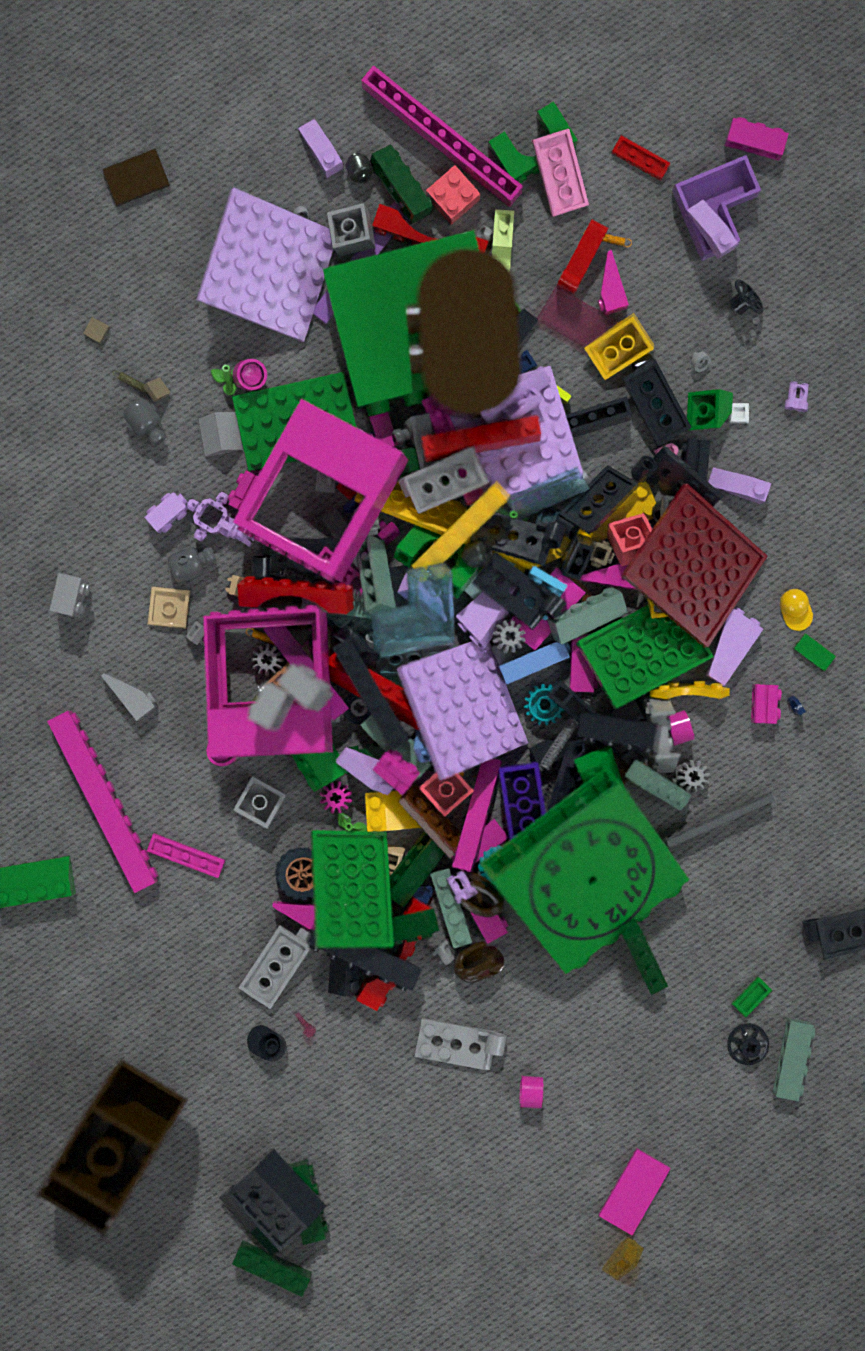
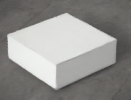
(739, 413)

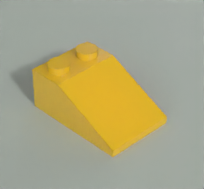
(619, 346)
(386, 812)

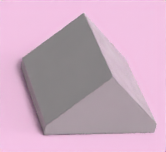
(220, 433)

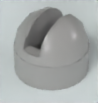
(301, 209)
(485, 233)

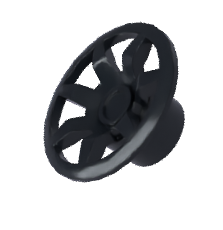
(744, 300)
(748, 1044)

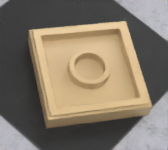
(169, 607)

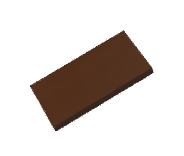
(431, 819)

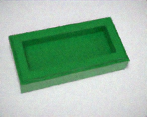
(814, 652)
(752, 996)

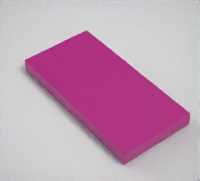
(571, 596)
(634, 1191)

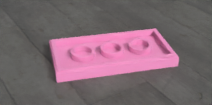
(560, 172)

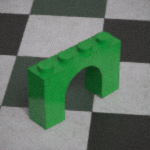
(517, 164)
(419, 541)

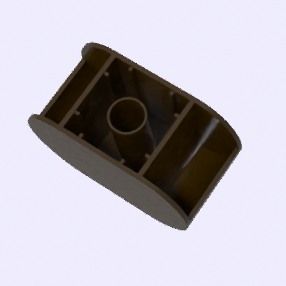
(466, 333)
(111, 1146)

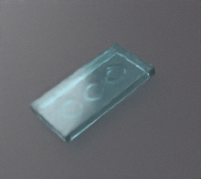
(548, 493)

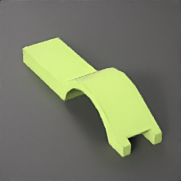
(503, 235)

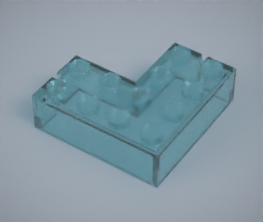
(426, 619)

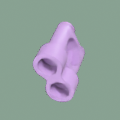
(799, 404)
(467, 892)

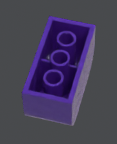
(521, 796)

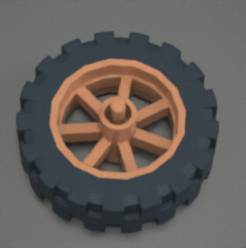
(282, 877)

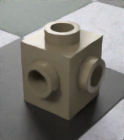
(608, 555)

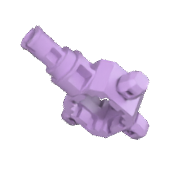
(225, 525)

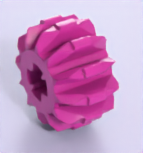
(333, 803)

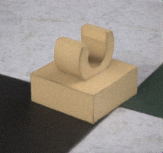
(233, 587)

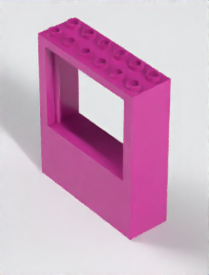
(340, 454)
(228, 723)

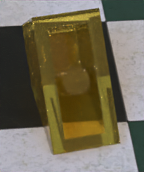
(623, 1258)

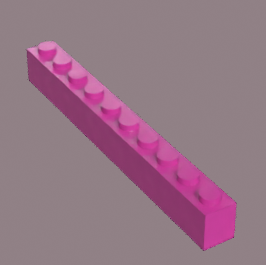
(441, 136)
(103, 801)

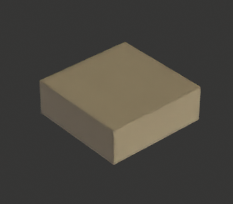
(96, 330)
(157, 389)

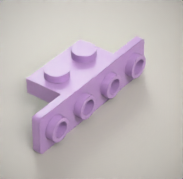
(523, 399)

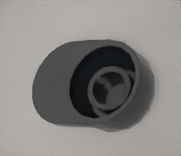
(266, 1043)

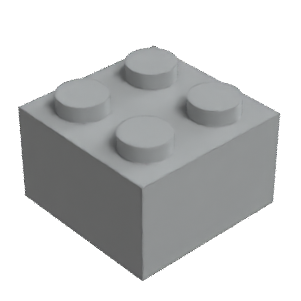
(351, 230)
(69, 595)
(306, 687)
(271, 706)
(260, 801)

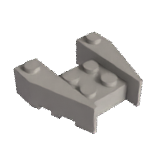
(655, 710)

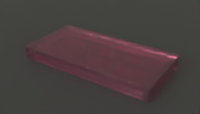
(574, 318)

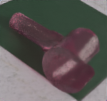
(310, 1029)

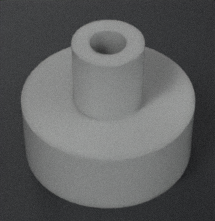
(700, 361)

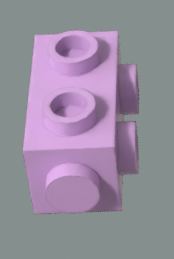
(169, 510)

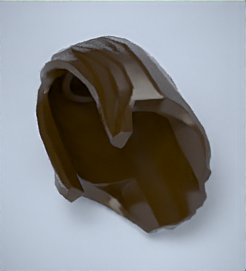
(487, 901)
(478, 963)

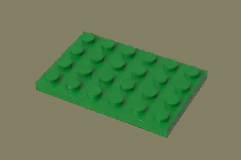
(266, 412)
(640, 655)
(351, 889)

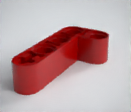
(582, 257)

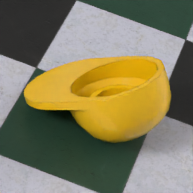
(796, 609)

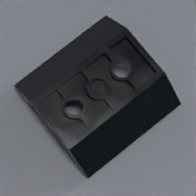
(281, 1197)

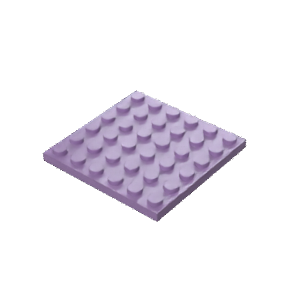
(266, 265)
(531, 463)
(462, 707)

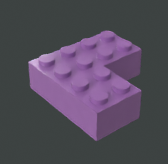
(721, 190)

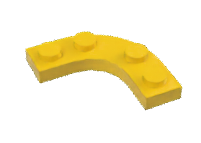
(699, 688)

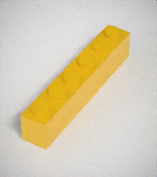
(464, 527)

